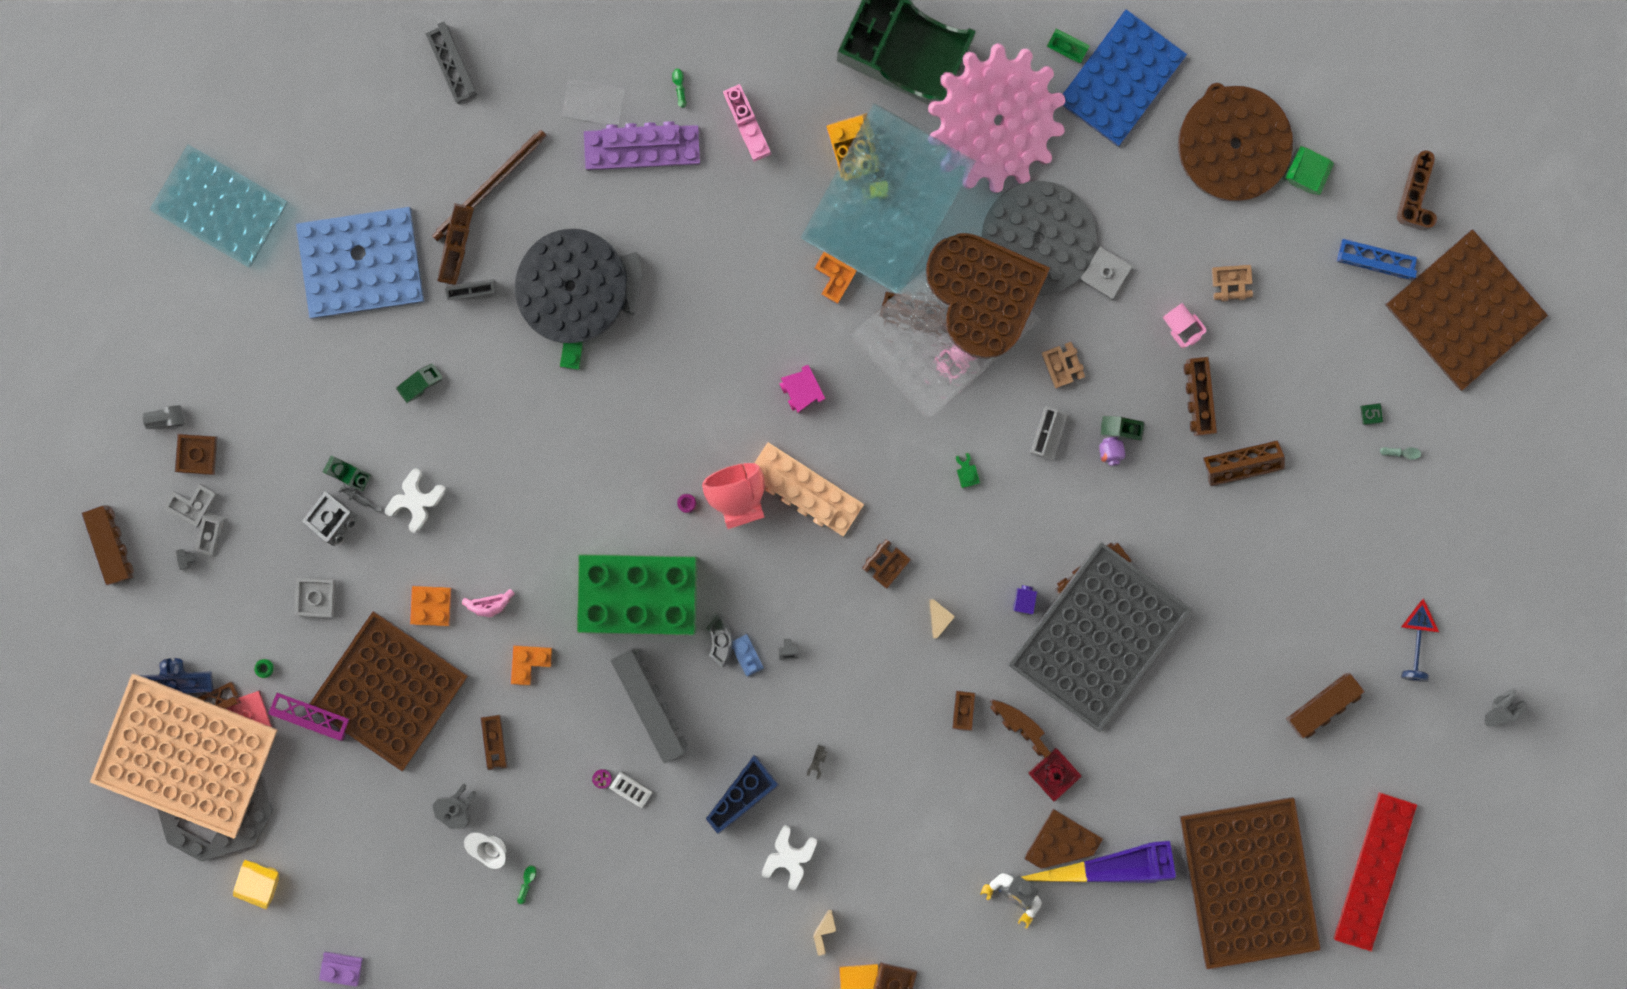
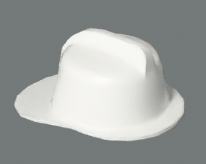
(486, 849)

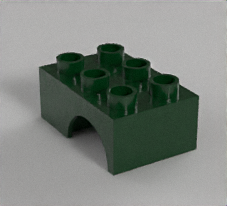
(904, 48)

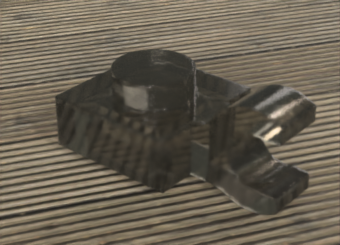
(820, 755)

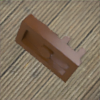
(963, 711)

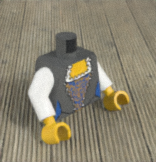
(1018, 892)

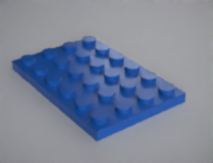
(1122, 77)

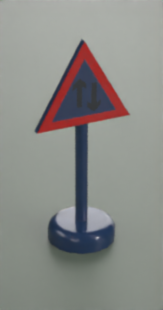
(1421, 621)

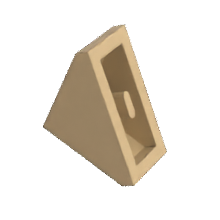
(939, 618)

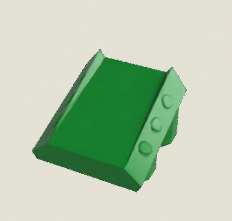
(1309, 171)

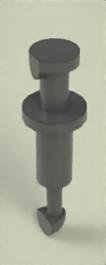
(357, 497)

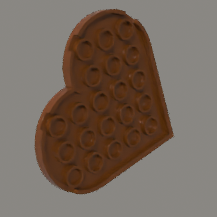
(986, 292)

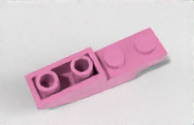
(746, 123)

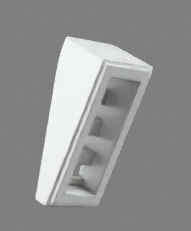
(620, 791)

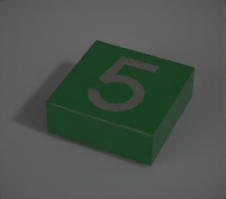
(1371, 413)

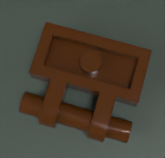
(890, 568)

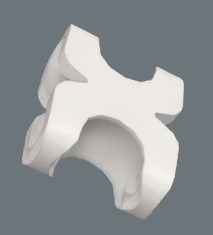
(415, 500)
(789, 857)

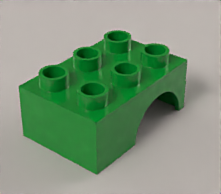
(637, 594)

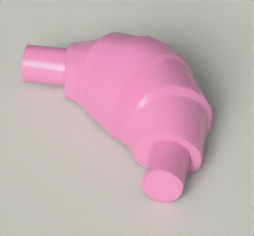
(490, 605)

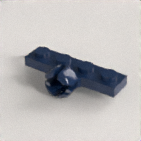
(174, 676)

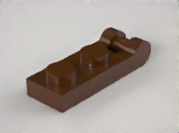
(493, 741)

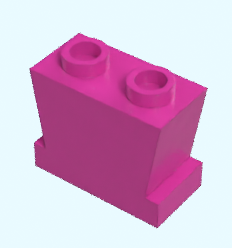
(801, 389)

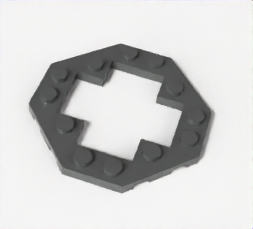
(221, 844)

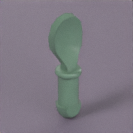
(1409, 453)

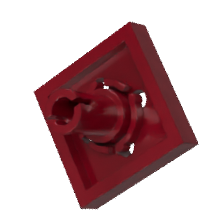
(1054, 787)

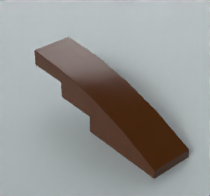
(455, 244)

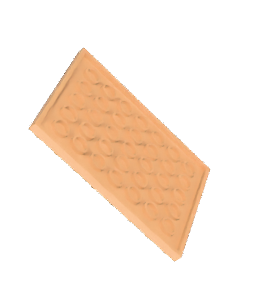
(183, 755)

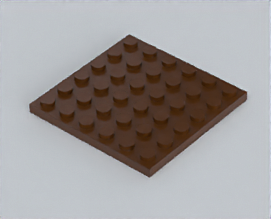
(1466, 310)
(389, 690)

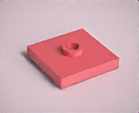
(252, 708)

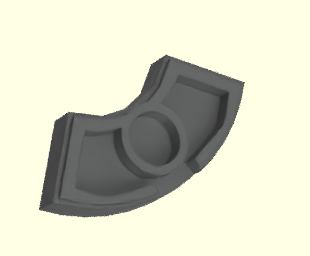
(721, 640)

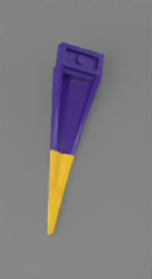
(1139, 864)

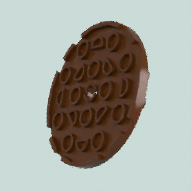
(1207, 147)

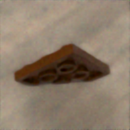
(1061, 842)

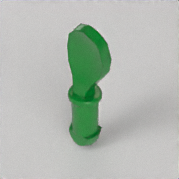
(677, 78)
(529, 876)

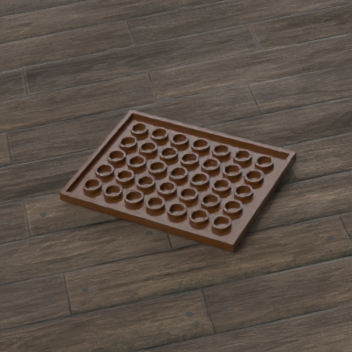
(1249, 883)

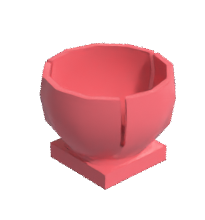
(736, 493)

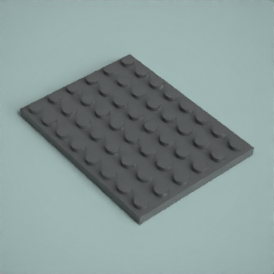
(1099, 636)

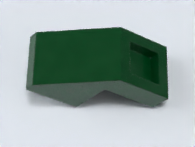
(418, 382)
(346, 473)

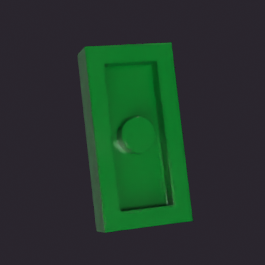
(1068, 46)
(571, 355)

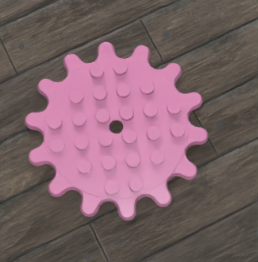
(1005, 90)

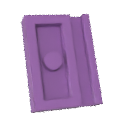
(340, 969)

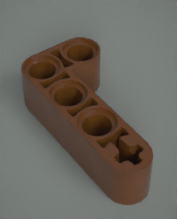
(1419, 190)

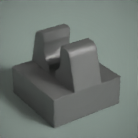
(183, 558)
(788, 652)

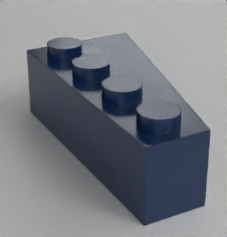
(746, 791)

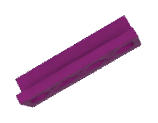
(309, 724)

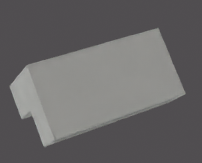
(1048, 433)

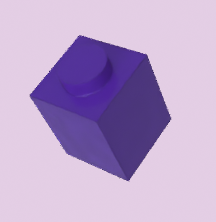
(1025, 599)

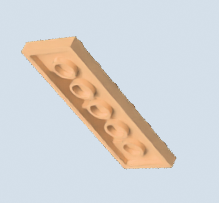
(807, 490)

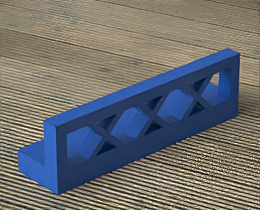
(1376, 264)

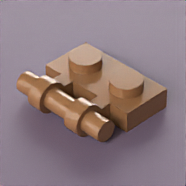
(1232, 276)
(1057, 365)

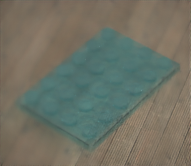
(218, 206)

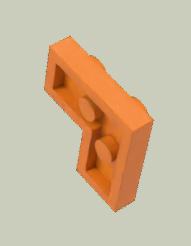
(839, 274)
(524, 658)

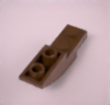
(1015, 719)

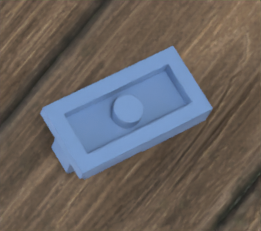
(747, 655)

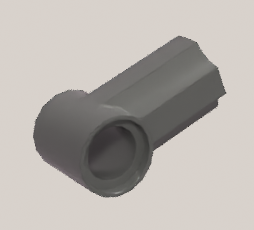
(169, 417)

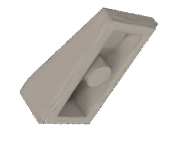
(209, 533)

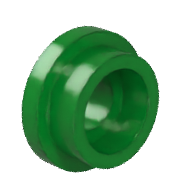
(258, 668)

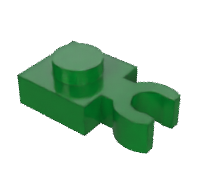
(967, 474)

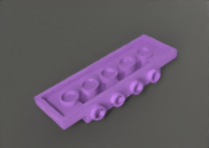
(641, 146)

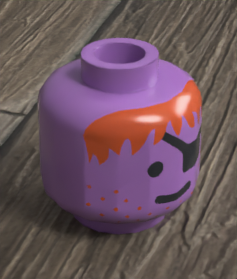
(1112, 451)

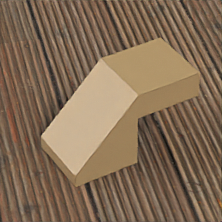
(826, 926)

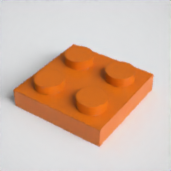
(430, 606)

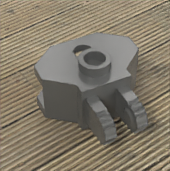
(1504, 710)
(455, 807)

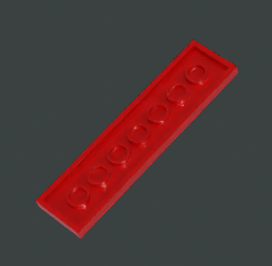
(1375, 871)

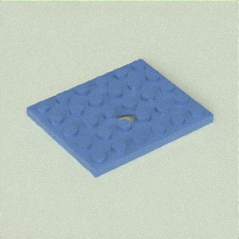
(380, 280)

